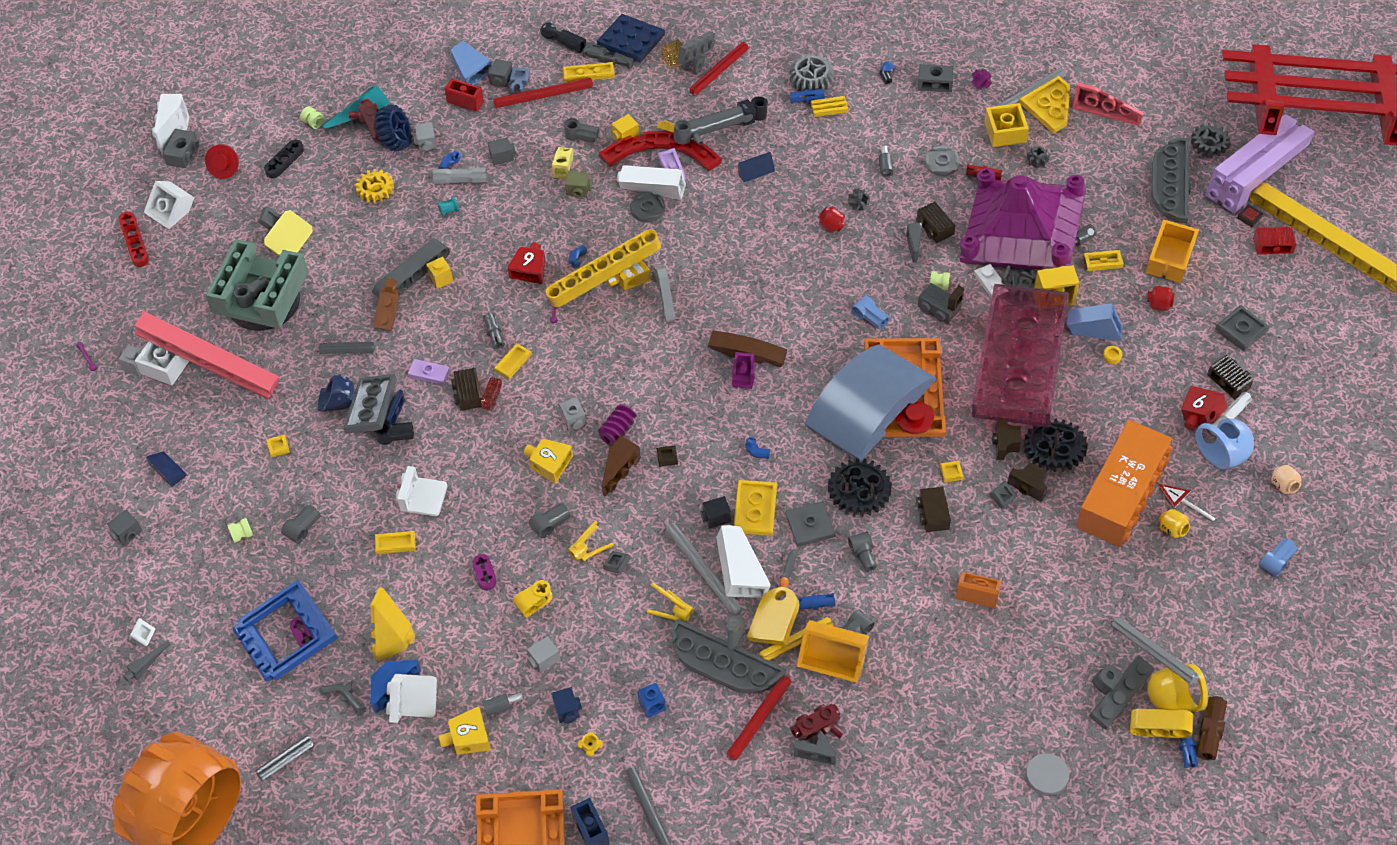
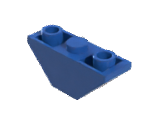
(384, 675)

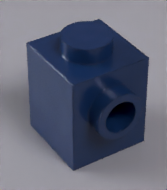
(566, 705)

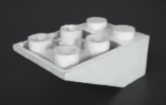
(170, 116)

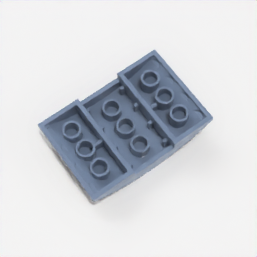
(866, 399)

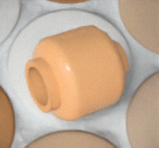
(1286, 479)

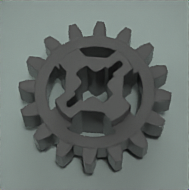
(1210, 140)

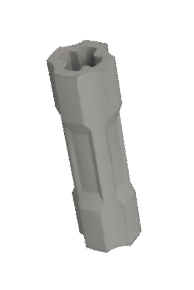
(473, 175)

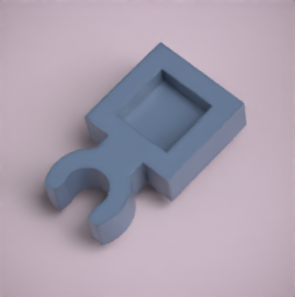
(519, 78)

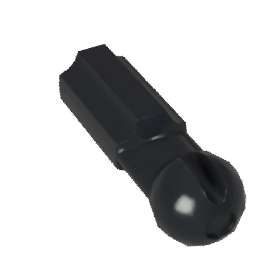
(564, 37)

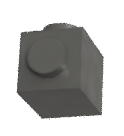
(500, 73)
(501, 151)
(124, 527)

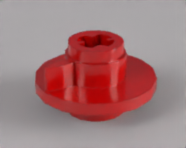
(222, 161)
(915, 418)

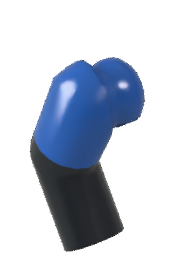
(884, 71)

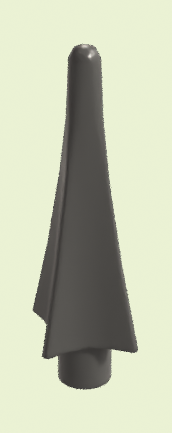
(138, 667)

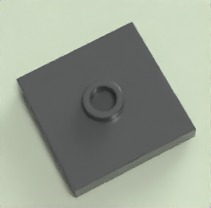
(1242, 327)
(810, 523)

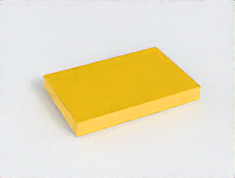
(755, 507)

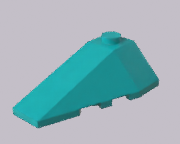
(373, 93)

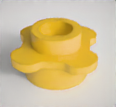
(590, 738)

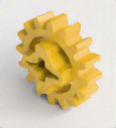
(374, 186)

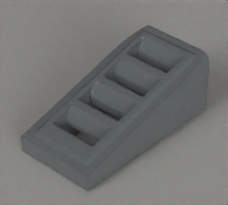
(913, 237)
(735, 631)

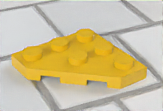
(1049, 104)

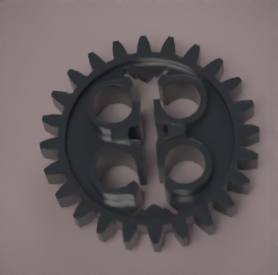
(1068, 451)
(859, 487)

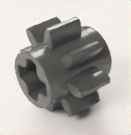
(1037, 157)
(858, 199)

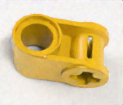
(532, 598)

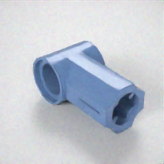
(867, 310)
(1275, 561)

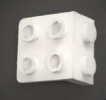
(420, 494)
(411, 696)

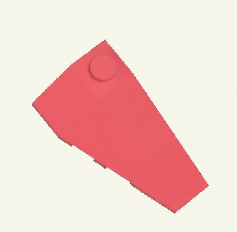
(1101, 103)

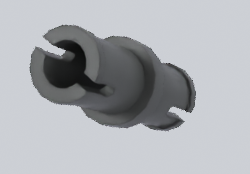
(493, 330)

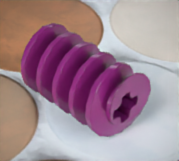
(617, 424)

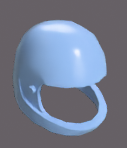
(1232, 445)

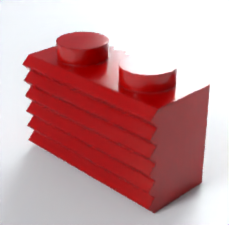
(464, 94)
(1274, 240)

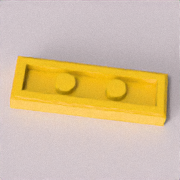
(592, 71)

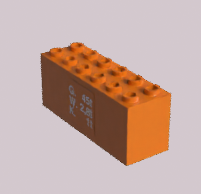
(1125, 483)

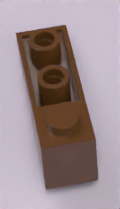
(620, 459)

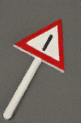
(1177, 495)

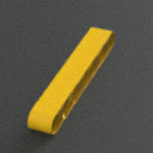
(611, 266)

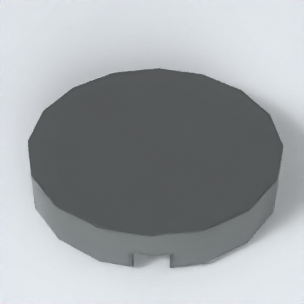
(647, 207)

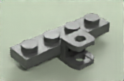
(693, 49)
(1118, 689)

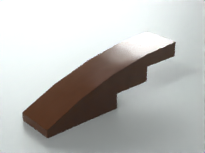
(731, 343)

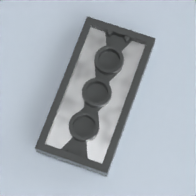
(370, 403)

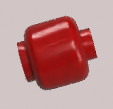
(831, 219)
(1161, 298)

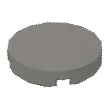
(942, 160)
(1047, 774)

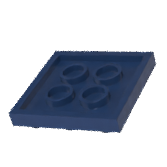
(631, 37)

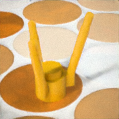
(579, 548)
(681, 609)

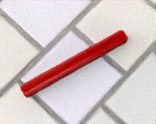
(718, 68)
(758, 718)

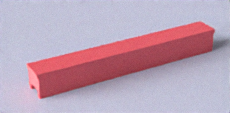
(206, 355)

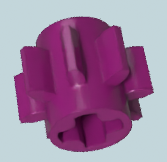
(981, 78)

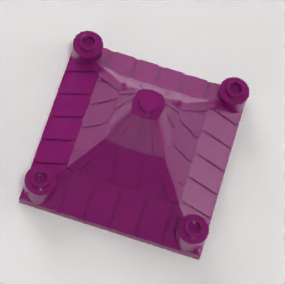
(1023, 222)

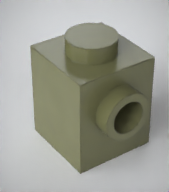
(578, 184)

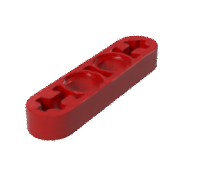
(133, 239)

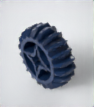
(393, 128)

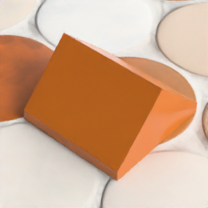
(978, 589)

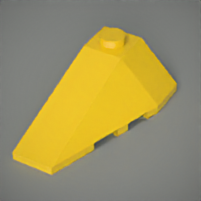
(391, 627)

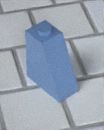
(470, 63)
(1095, 322)

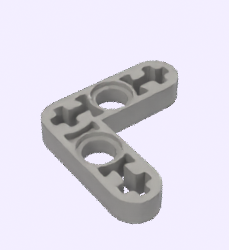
(661, 278)

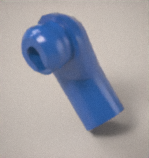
(450, 159)
(575, 254)
(754, 450)

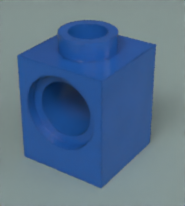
(651, 700)

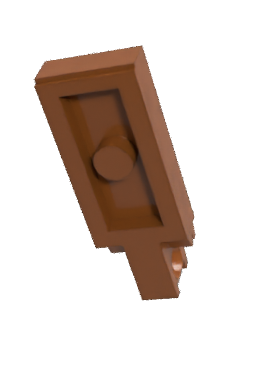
(387, 306)

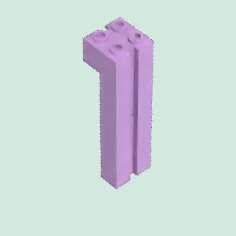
(1256, 162)

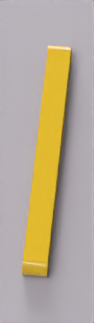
(1326, 234)

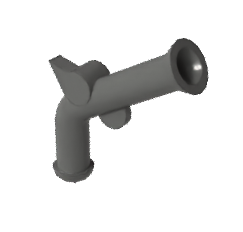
(346, 695)

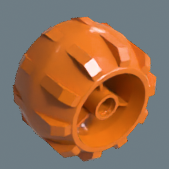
(176, 794)

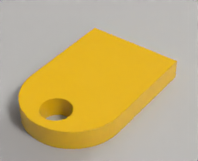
(774, 618)

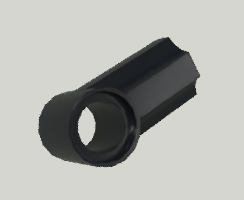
(394, 432)

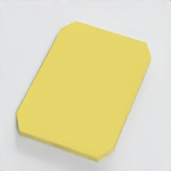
(288, 233)

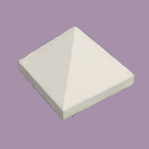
(142, 632)

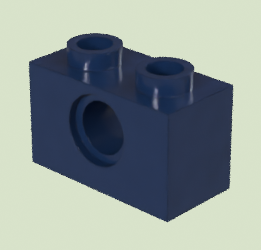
(589, 823)

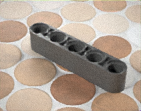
(414, 267)

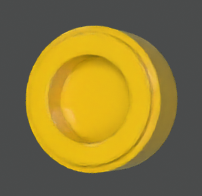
(1112, 354)

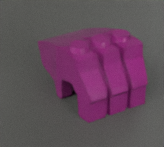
(743, 370)

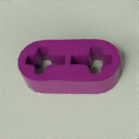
(481, 573)
(299, 636)

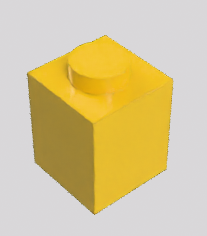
(625, 127)
(439, 272)

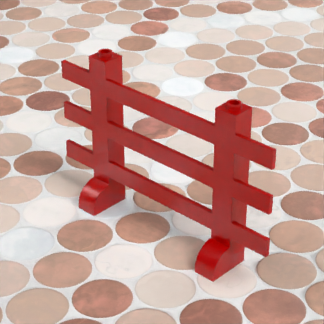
(1270, 106)

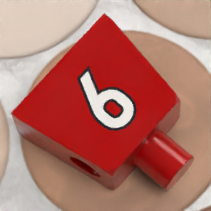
(528, 264)
(1202, 407)

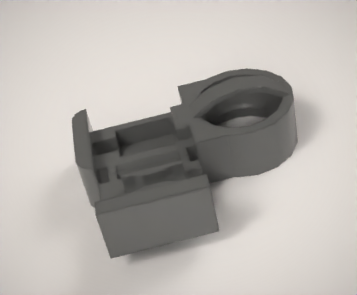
(1016, 280)

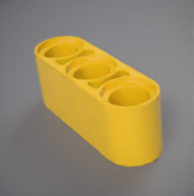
(1161, 723)

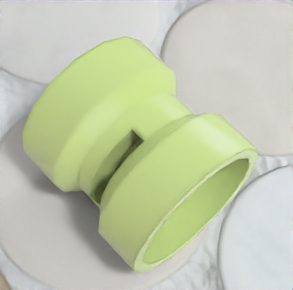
(311, 117)
(940, 280)
(240, 530)

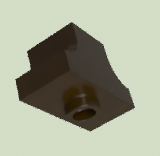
(1006, 438)
(1029, 481)

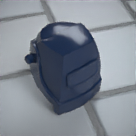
(337, 394)

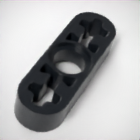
(284, 152)

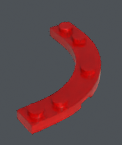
(659, 140)

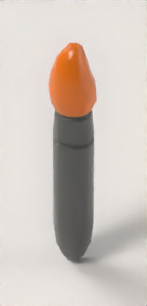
(784, 582)

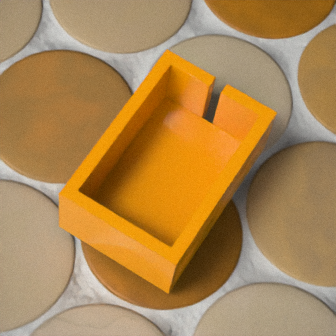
(1172, 251)
(833, 651)

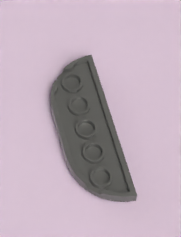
(1171, 180)
(731, 668)

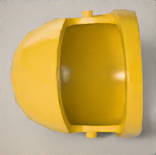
(1172, 692)

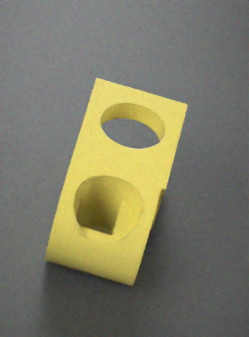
(562, 162)

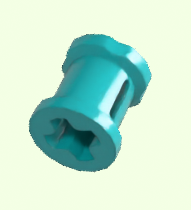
(448, 206)

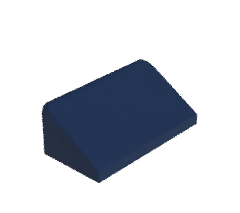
(756, 167)
(395, 407)
(166, 468)

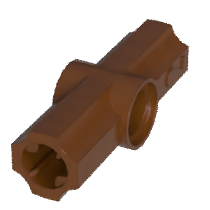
(1212, 728)

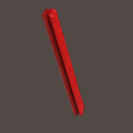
(543, 92)

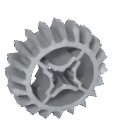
(811, 73)

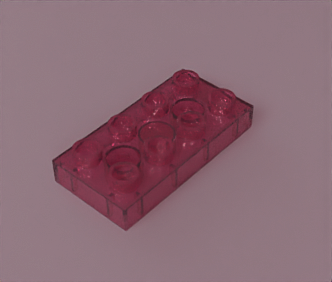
(1020, 355)

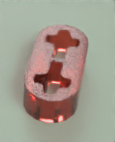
(491, 393)

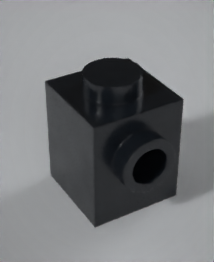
(716, 512)

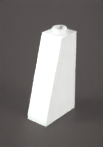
(660, 181)
(739, 565)

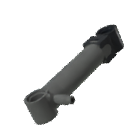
(745, 112)

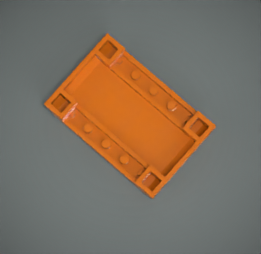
(926, 355)
(521, 818)

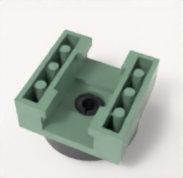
(273, 303)

